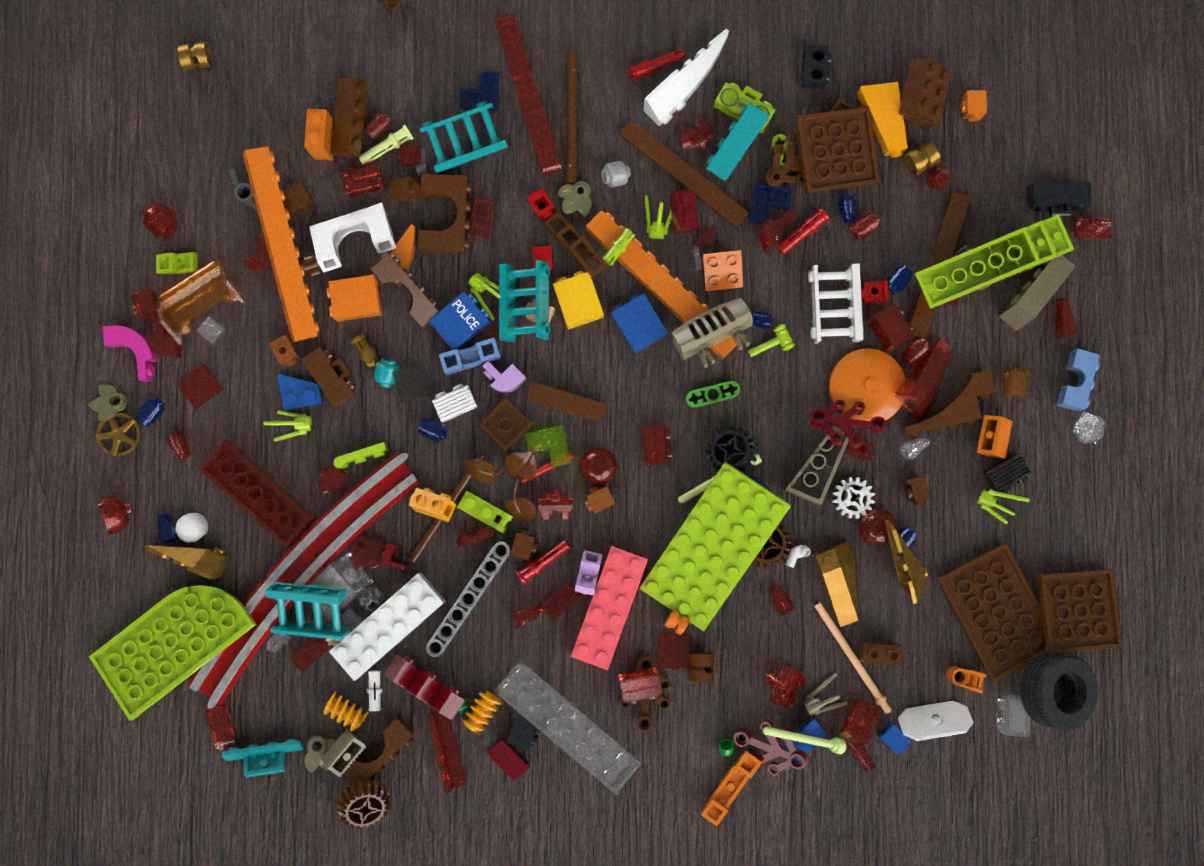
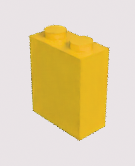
(578, 299)

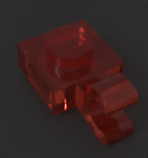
(530, 614)

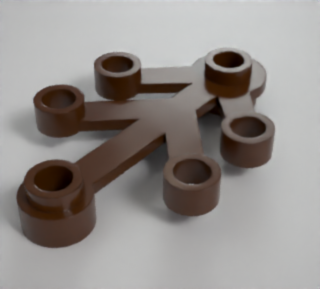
(791, 163)
(645, 702)

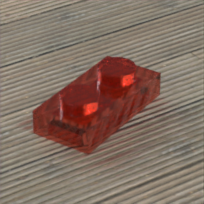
(310, 653)

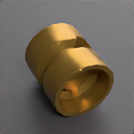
(195, 55)
(923, 158)

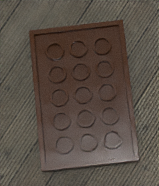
(996, 611)

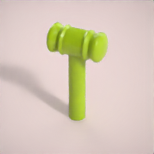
(783, 338)

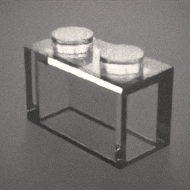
(1013, 717)

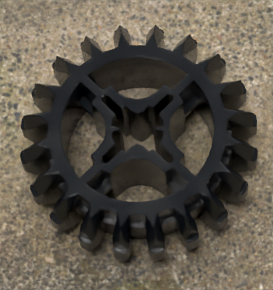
(735, 436)

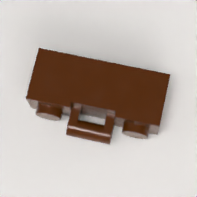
(324, 372)

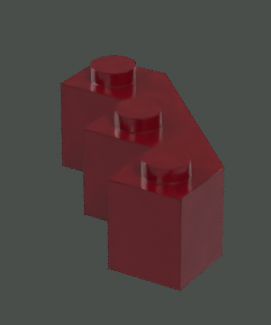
(424, 686)

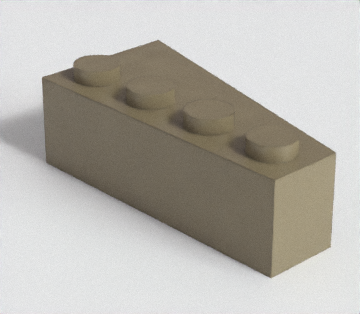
(1037, 292)

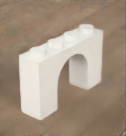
(329, 234)

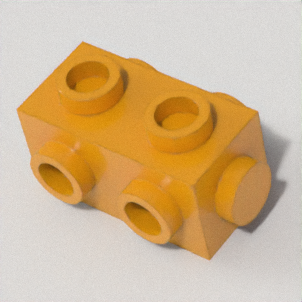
(431, 504)

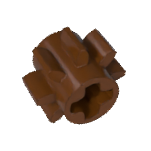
(310, 263)

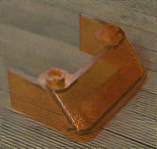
(195, 296)

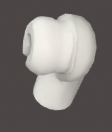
(795, 553)

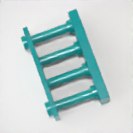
(460, 156)
(507, 301)
(316, 596)

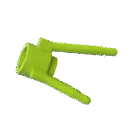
(657, 229)
(480, 284)
(302, 423)
(988, 501)

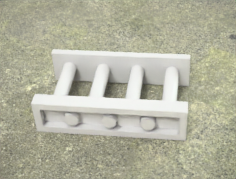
(852, 293)

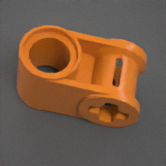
(969, 679)

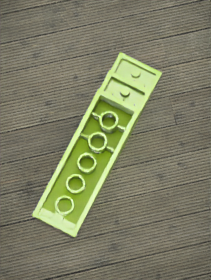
(994, 261)

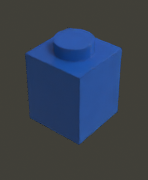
(894, 738)

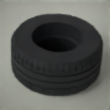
(1079, 690)

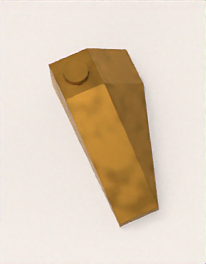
(201, 561)
(909, 572)
(838, 576)

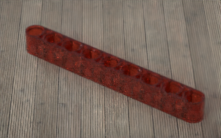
(528, 94)

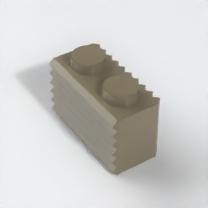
(343, 753)

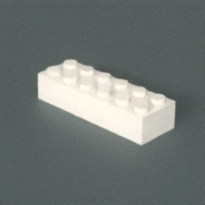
(387, 626)

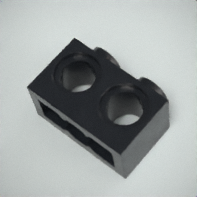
(812, 66)

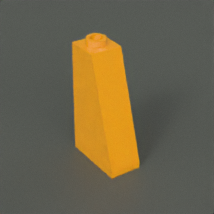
(886, 122)

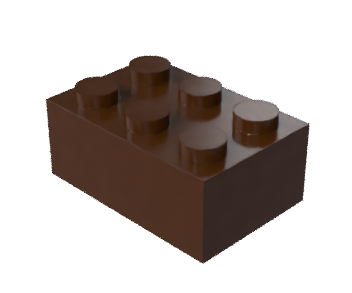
(925, 92)

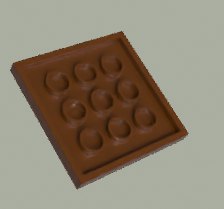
(837, 149)
(1079, 611)

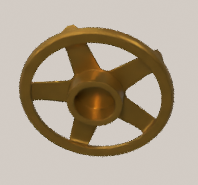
(118, 434)

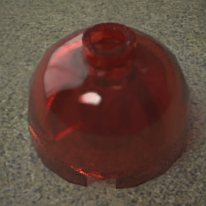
(160, 221)
(598, 466)
(114, 513)
(873, 527)

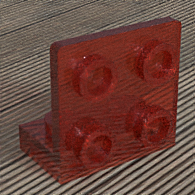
(767, 233)

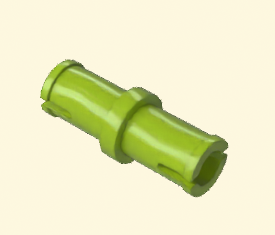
(618, 246)

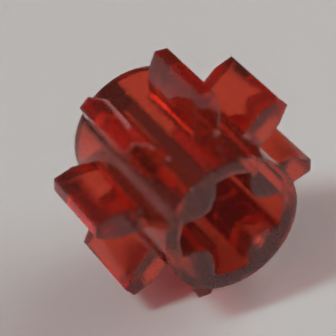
(409, 155)
(938, 178)

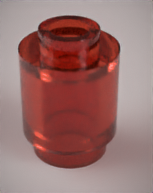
(378, 126)
(865, 226)
(915, 351)

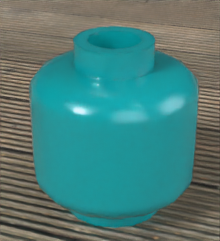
(384, 372)

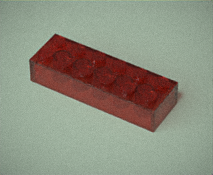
(257, 493)

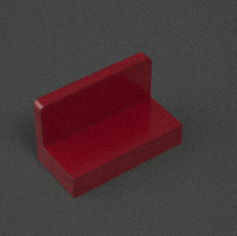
(391, 554)
(508, 759)

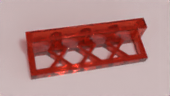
(446, 751)

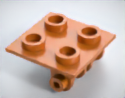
(723, 270)

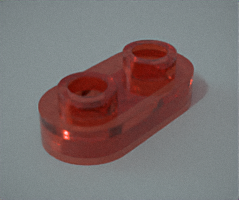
(466, 539)

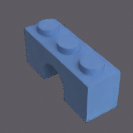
(479, 354)
(1085, 366)

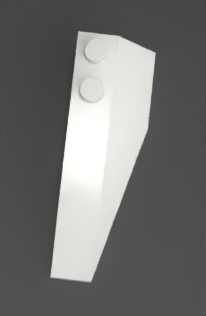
(681, 84)

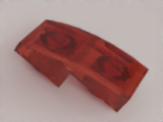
(561, 601)
(220, 727)

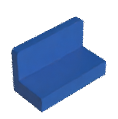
(809, 728)

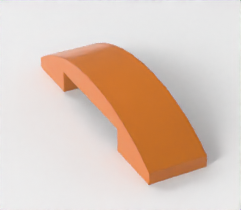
(730, 787)

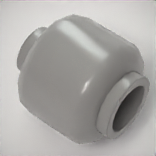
(615, 174)

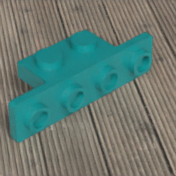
(263, 759)

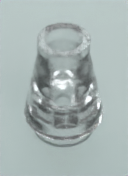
(913, 448)

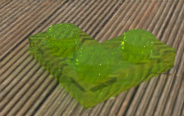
(550, 439)

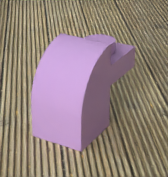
(507, 381)
(588, 572)

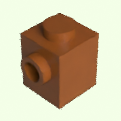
(284, 350)
(599, 499)

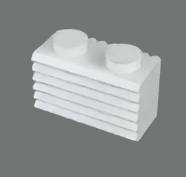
(454, 403)

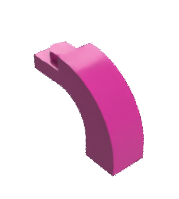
(122, 336)

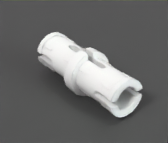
(374, 704)

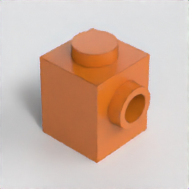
(973, 105)

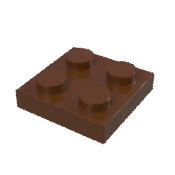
(506, 424)

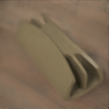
(711, 328)

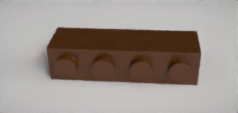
(349, 118)

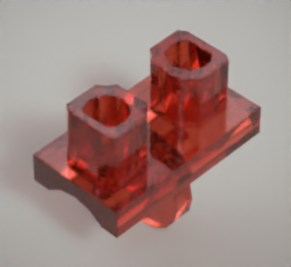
(696, 136)
(1093, 228)
(555, 502)

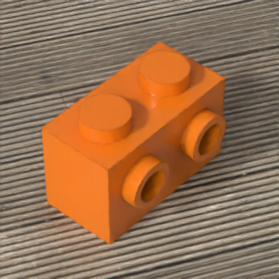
(994, 436)

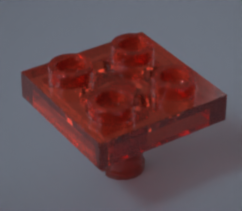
(785, 685)

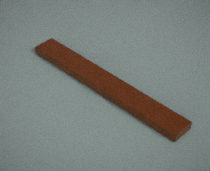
(684, 173)
(942, 251)

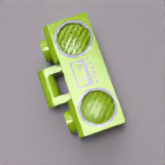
(732, 100)

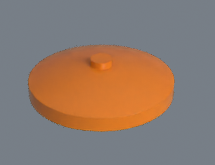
(867, 378)

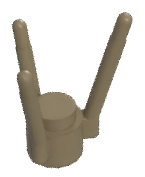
(815, 706)

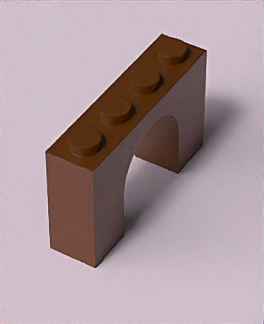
(453, 239)

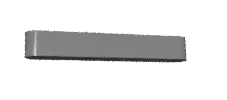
(461, 605)

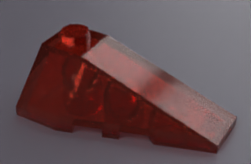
(922, 384)

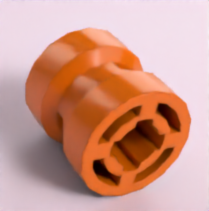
(677, 622)

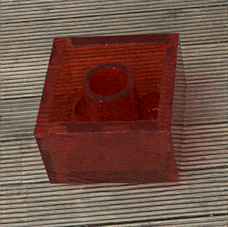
(891, 327)

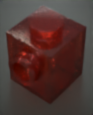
(145, 304)
(863, 453)
(332, 480)

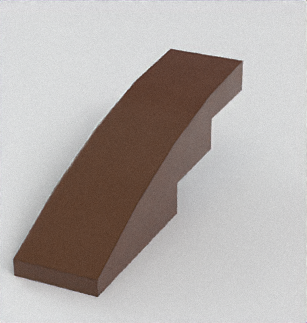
(575, 244)
(566, 402)

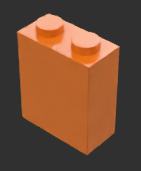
(319, 134)
(354, 298)

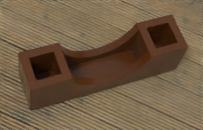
(388, 270)
(395, 736)

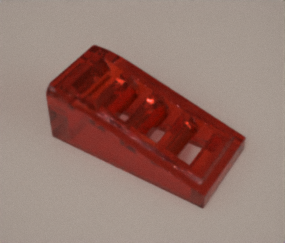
(489, 202)
(1065, 321)

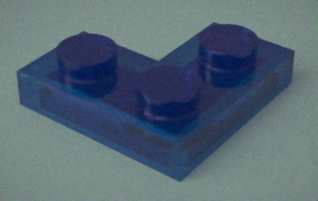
(488, 92)
(766, 197)

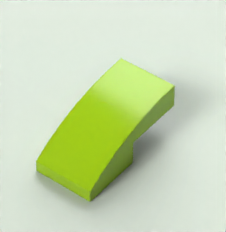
(176, 263)

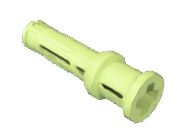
(393, 141)

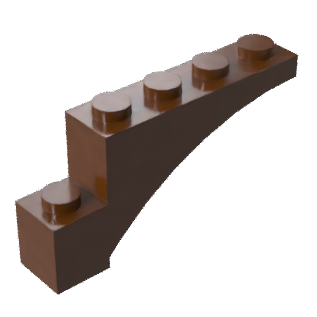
(961, 409)

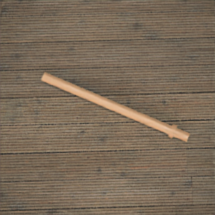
(880, 700)

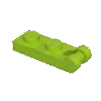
(360, 456)
(484, 511)

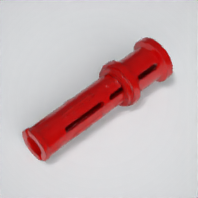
(648, 66)
(810, 226)
(533, 567)

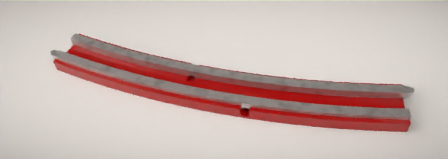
(302, 565)

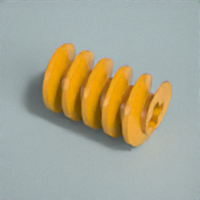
(482, 711)
(344, 712)

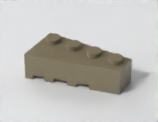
(817, 473)

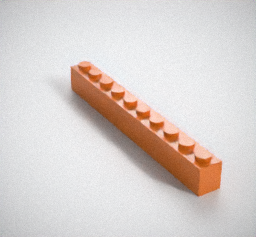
(280, 244)
(653, 276)

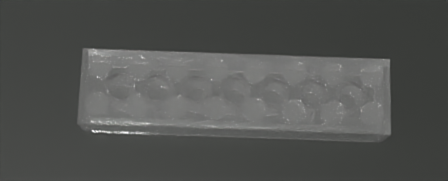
(567, 726)

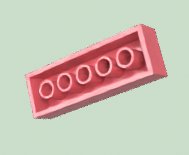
(609, 608)

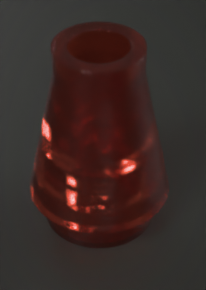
(178, 444)
(782, 601)

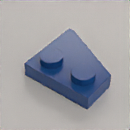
(298, 393)

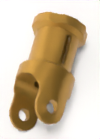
(365, 351)

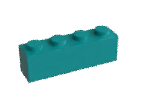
(738, 141)

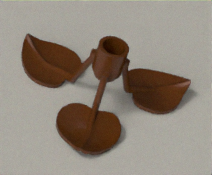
(518, 464)

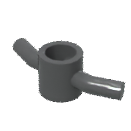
(241, 188)

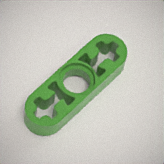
(725, 385)

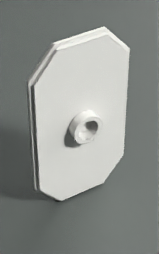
(935, 720)

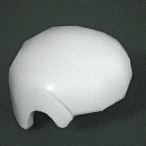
(191, 527)

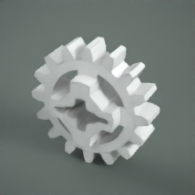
(860, 493)

